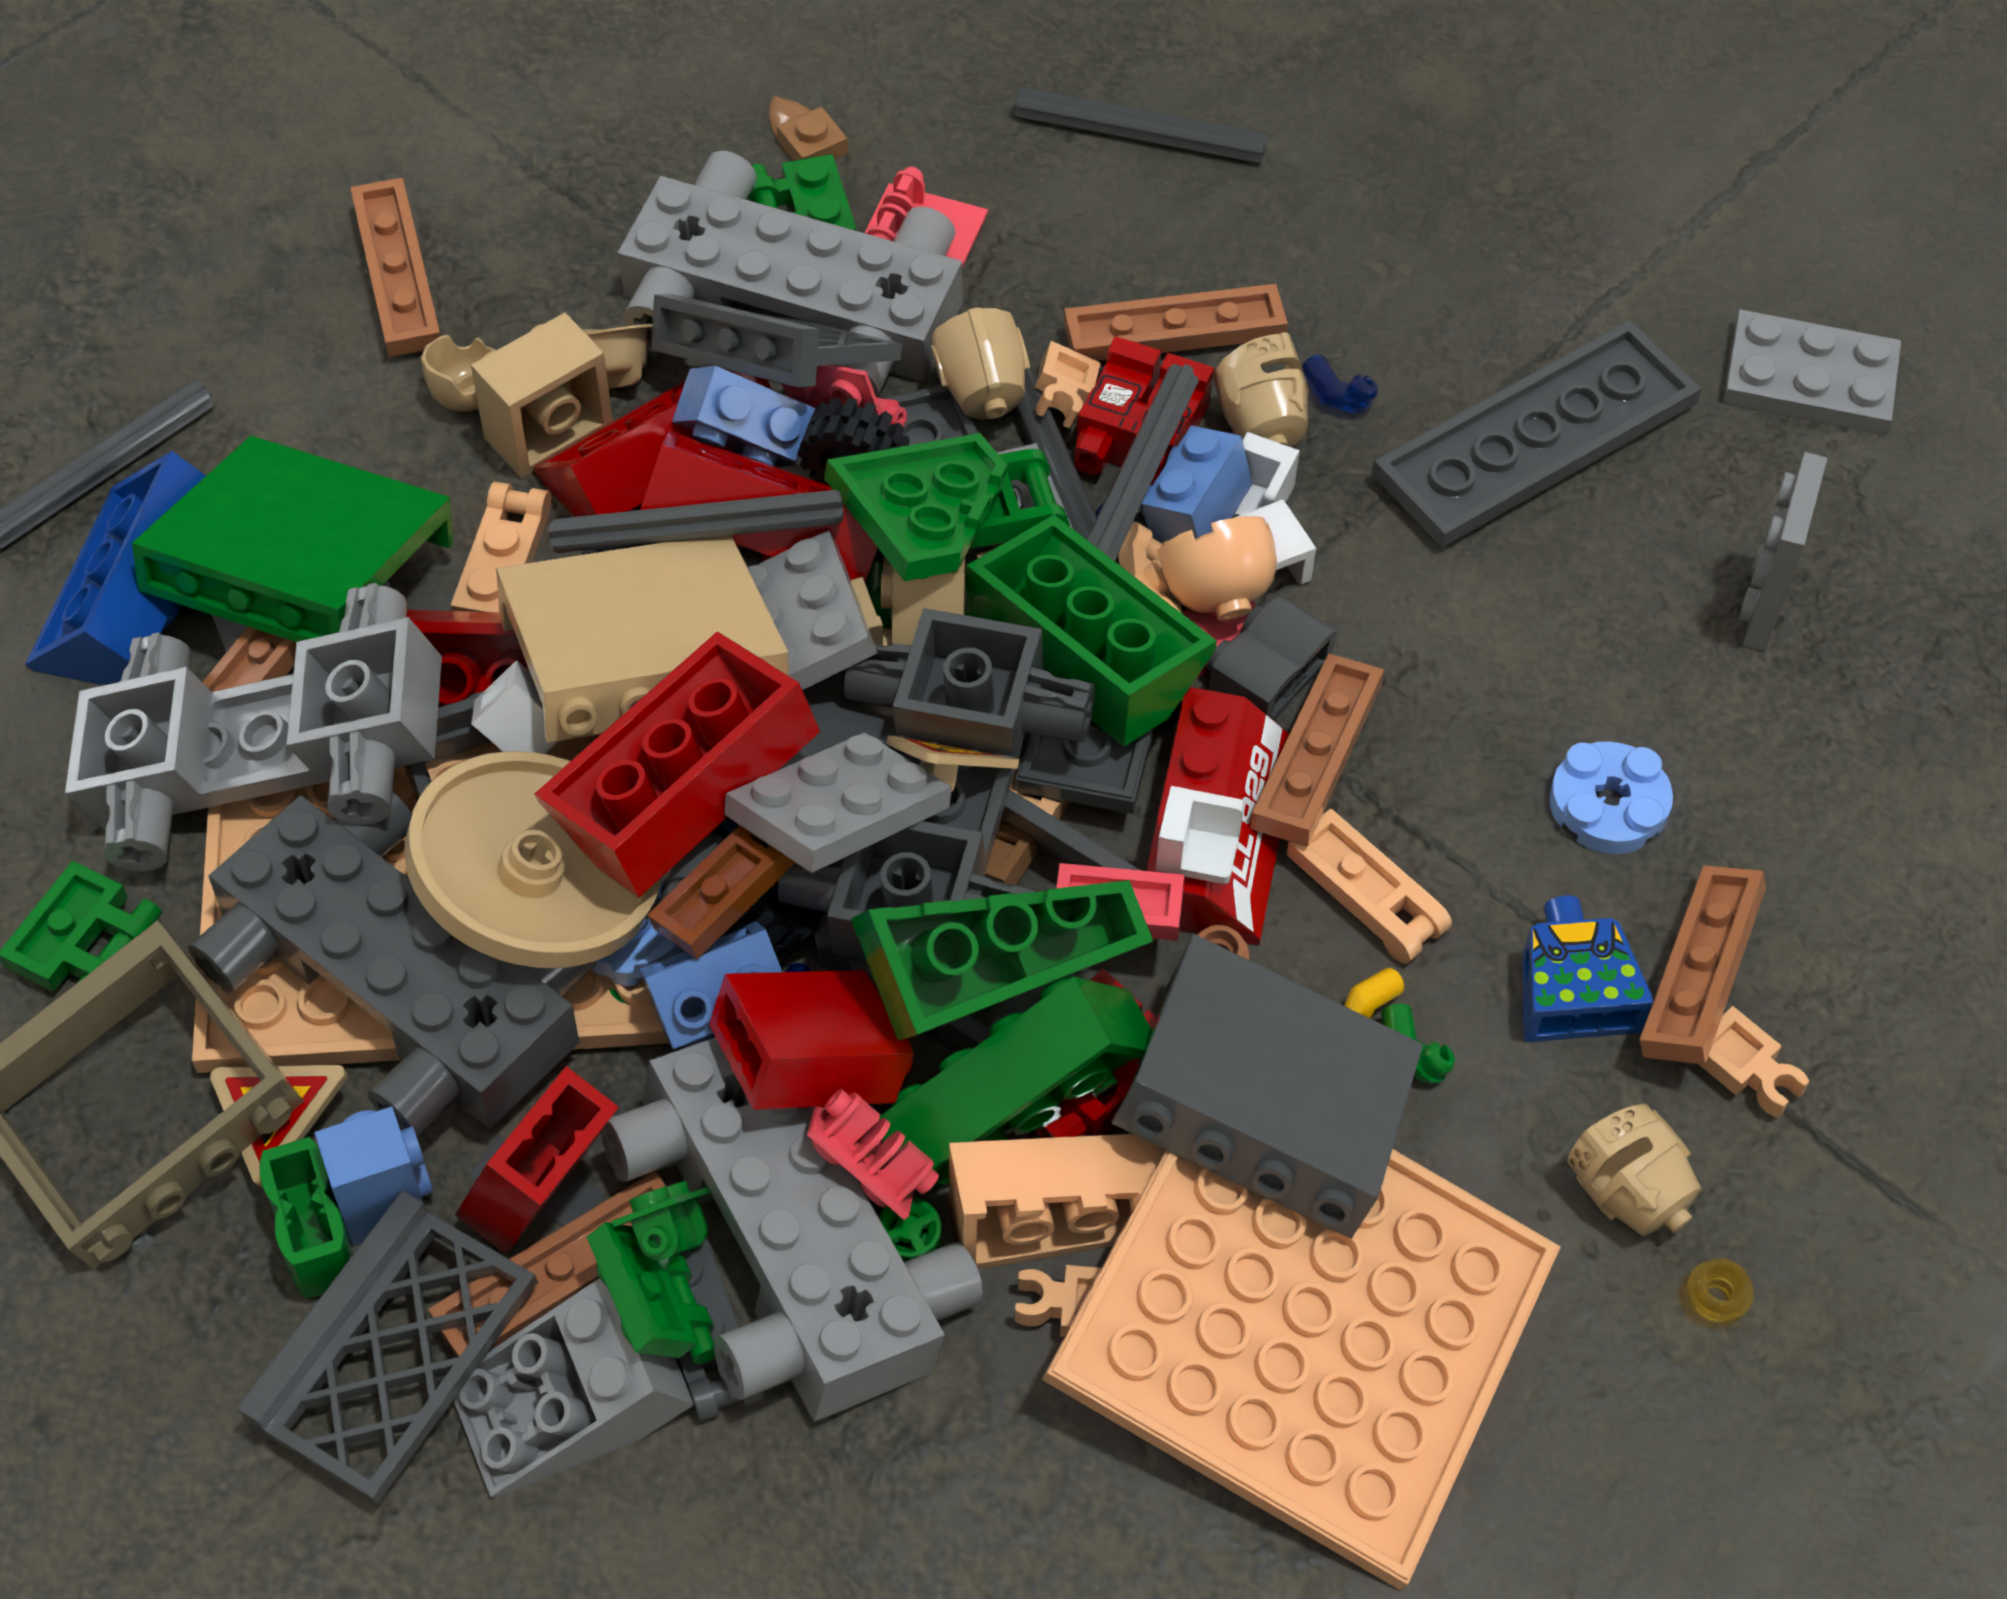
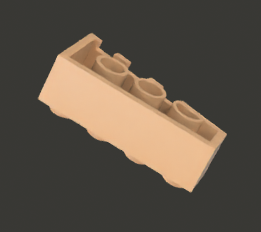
(1045, 1194)

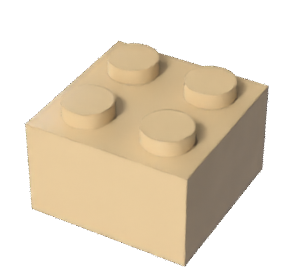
(542, 393)

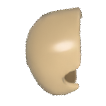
(450, 373)

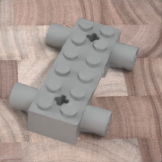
(727, 249)
(175, 747)
(833, 1291)

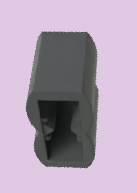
(1272, 656)

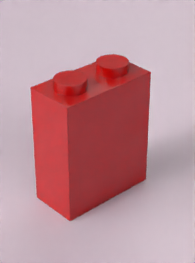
(807, 1037)
(536, 1160)

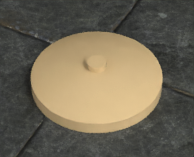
(507, 872)

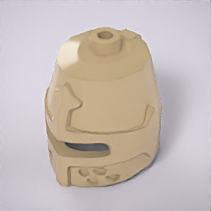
(982, 361)
(1264, 402)
(1636, 1170)

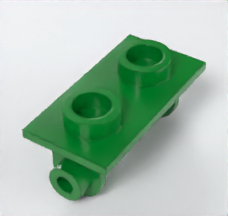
(667, 1220)

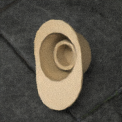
(623, 352)

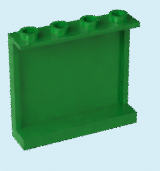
(284, 538)

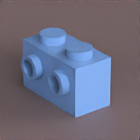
(742, 414)
(1198, 485)
(688, 987)
(370, 1166)

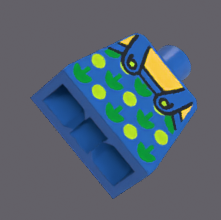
(1580, 977)

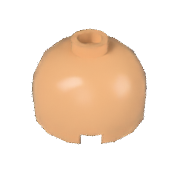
(1222, 567)

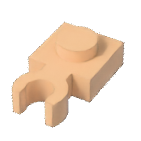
(1065, 381)
(1747, 1056)
(1058, 1299)

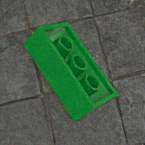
(1093, 623)

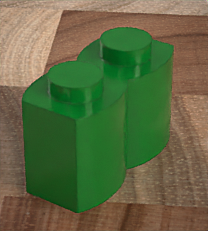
(305, 1215)

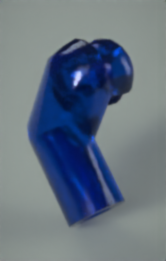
(1332, 392)

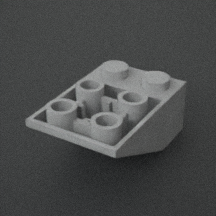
(565, 1394)

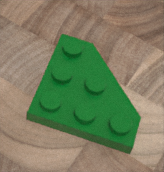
(921, 499)

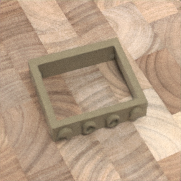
(75, 1023)

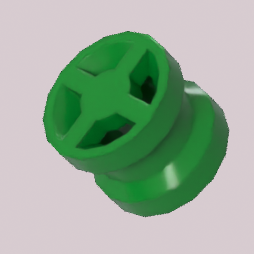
(920, 1229)

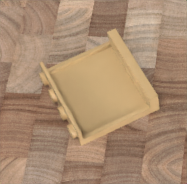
(623, 619)

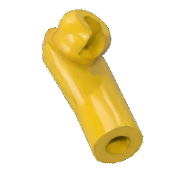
(1375, 992)

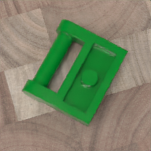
(1005, 517)

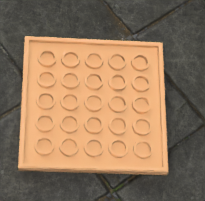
(1308, 1361)

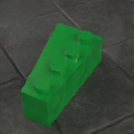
(973, 953)
(1023, 1070)

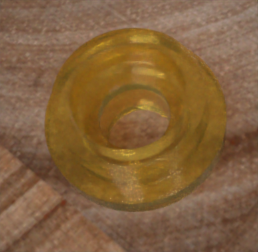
(1726, 1276)

